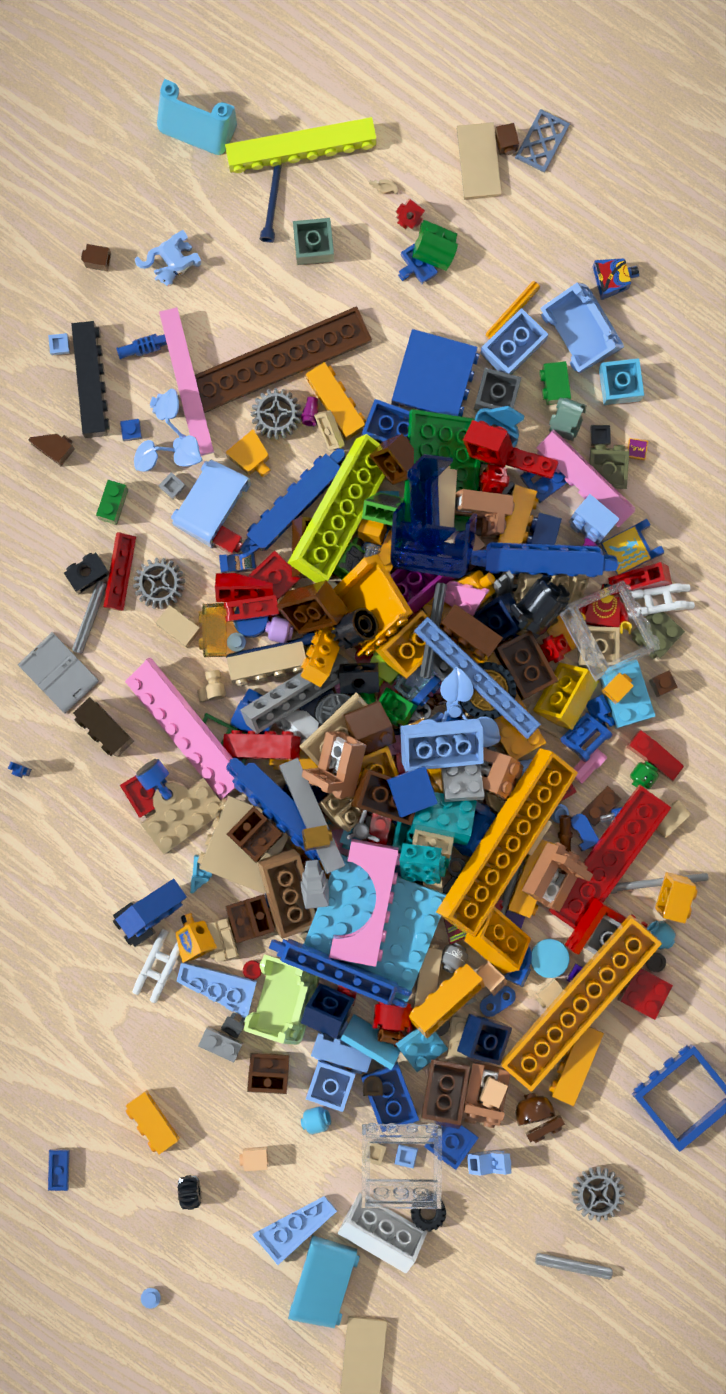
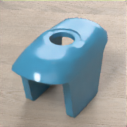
(503, 417)

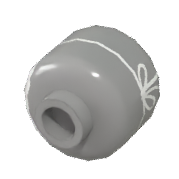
(453, 957)

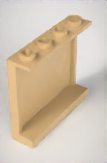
(225, 857)

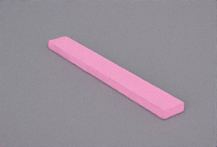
(186, 379)

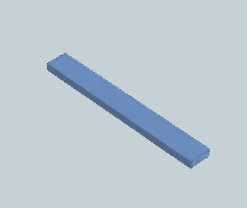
(481, 681)

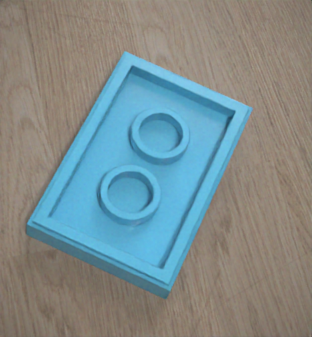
(365, 1039)

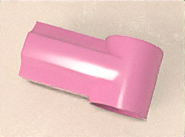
(586, 768)

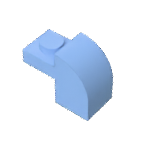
(489, 1162)

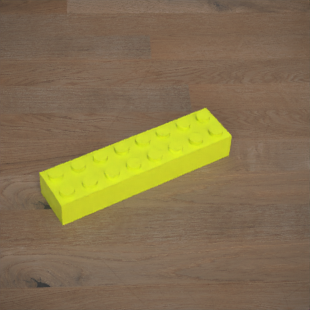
(338, 513)

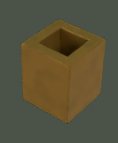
(316, 837)

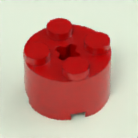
(392, 1017)

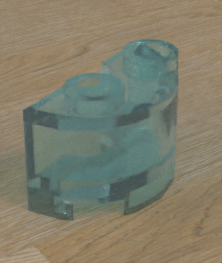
(412, 685)

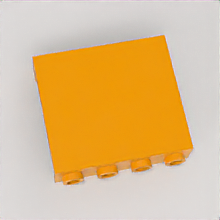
(374, 589)

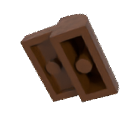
(254, 834)
(249, 918)
(268, 1073)

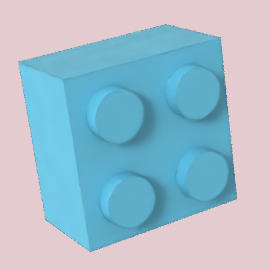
(621, 381)

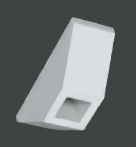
(300, 723)

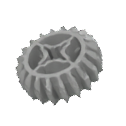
(276, 397)
(154, 590)
(593, 1201)

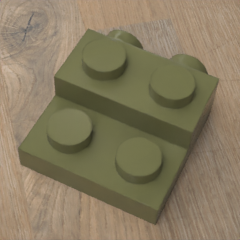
(611, 464)
(664, 629)

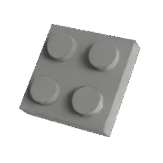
(462, 783)

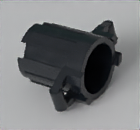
(541, 606)

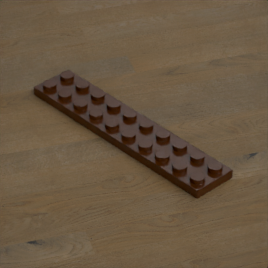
(282, 359)

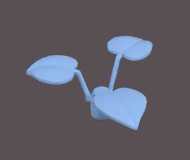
(185, 447)
(458, 688)

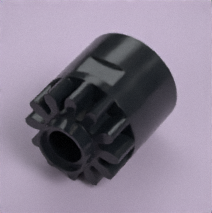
(356, 628)

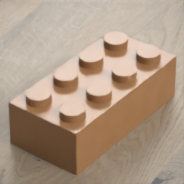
(282, 885)

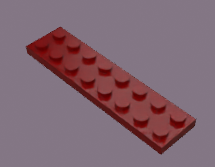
(614, 853)

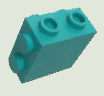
(422, 863)

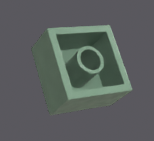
(313, 241)

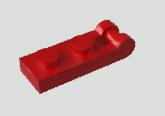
(252, 608)

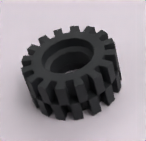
(430, 1224)

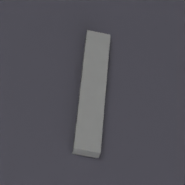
(310, 811)

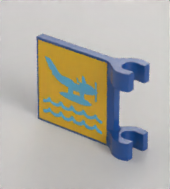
(631, 548)

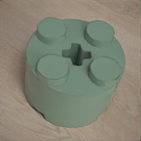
(567, 418)

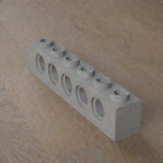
(287, 698)

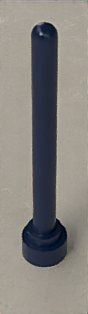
(268, 233)
(306, 641)

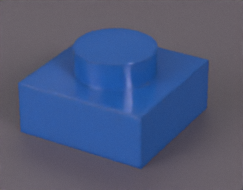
(131, 430)

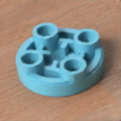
(549, 958)

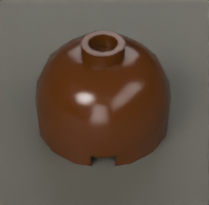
(533, 1109)

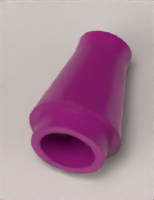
(309, 411)

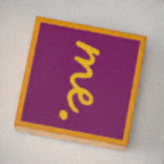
(637, 449)

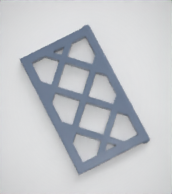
(535, 127)

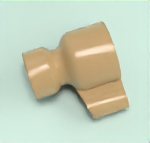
(214, 690)

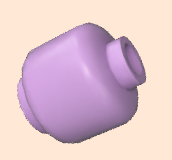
(279, 630)

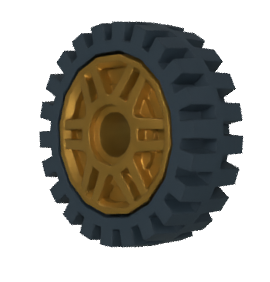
(477, 705)

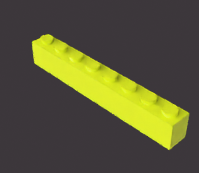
(300, 145)

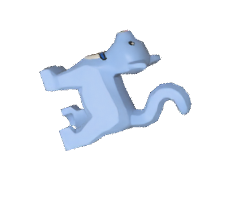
(171, 254)

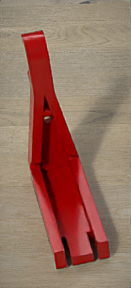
(589, 923)

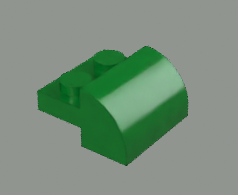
(435, 245)

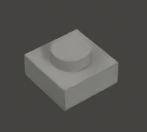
(172, 485)

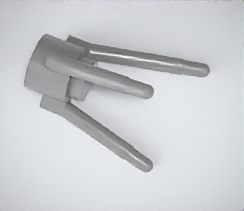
(361, 830)

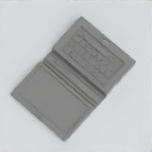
(58, 672)

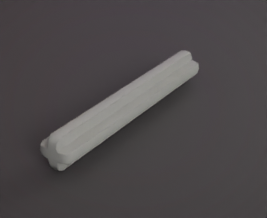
(89, 617)
(573, 1266)

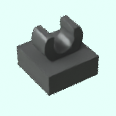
(233, 1027)

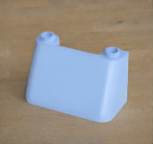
(582, 326)
(210, 501)

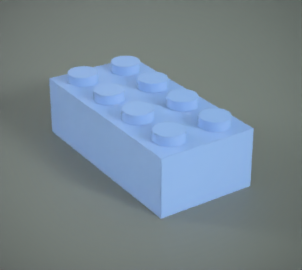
(442, 744)

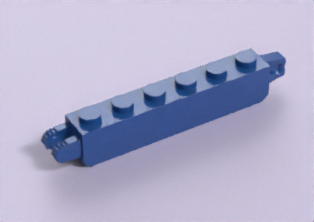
(294, 503)
(544, 559)
(271, 800)
(339, 972)

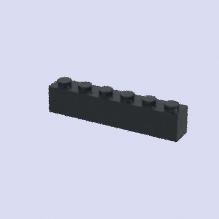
(89, 379)

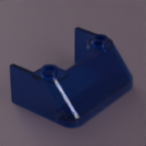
(424, 501)
(446, 560)

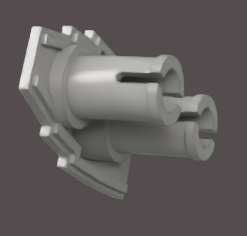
(314, 886)

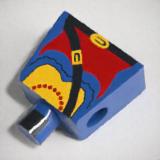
(613, 276)

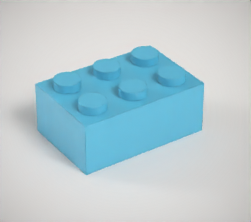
(635, 704)

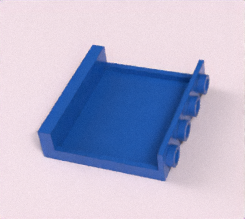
(435, 374)

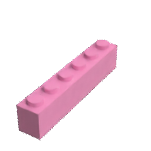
(584, 476)

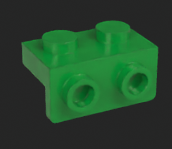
(396, 707)

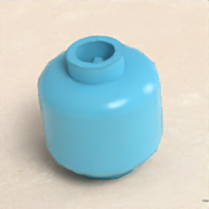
(663, 933)
(316, 1120)

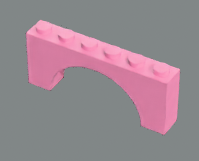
(364, 944)

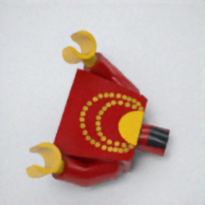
(607, 613)

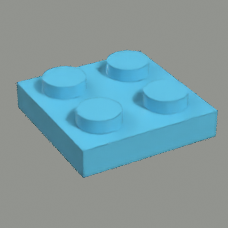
(420, 1050)

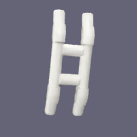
(669, 604)
(147, 971)

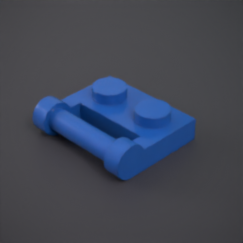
(545, 486)
(581, 733)

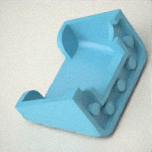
(193, 124)
(323, 1283)

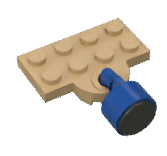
(177, 809)

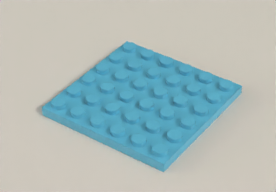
(409, 925)

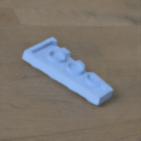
(224, 988)
(291, 1231)

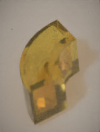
(213, 630)

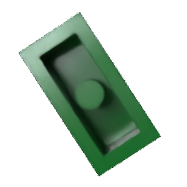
(555, 382)
(112, 502)

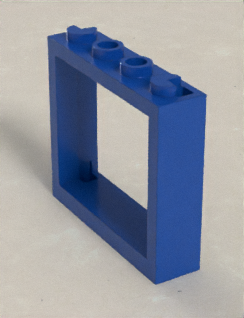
(657, 1076)

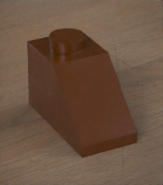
(53, 446)

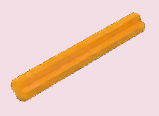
(519, 303)

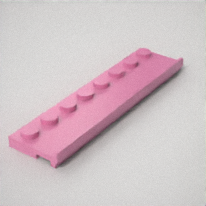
(183, 726)

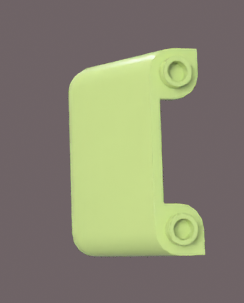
(281, 1002)

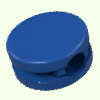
(251, 627)

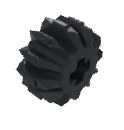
(189, 1192)

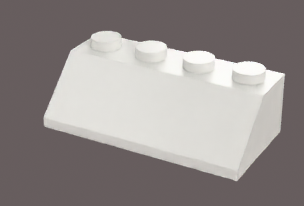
(383, 1234)

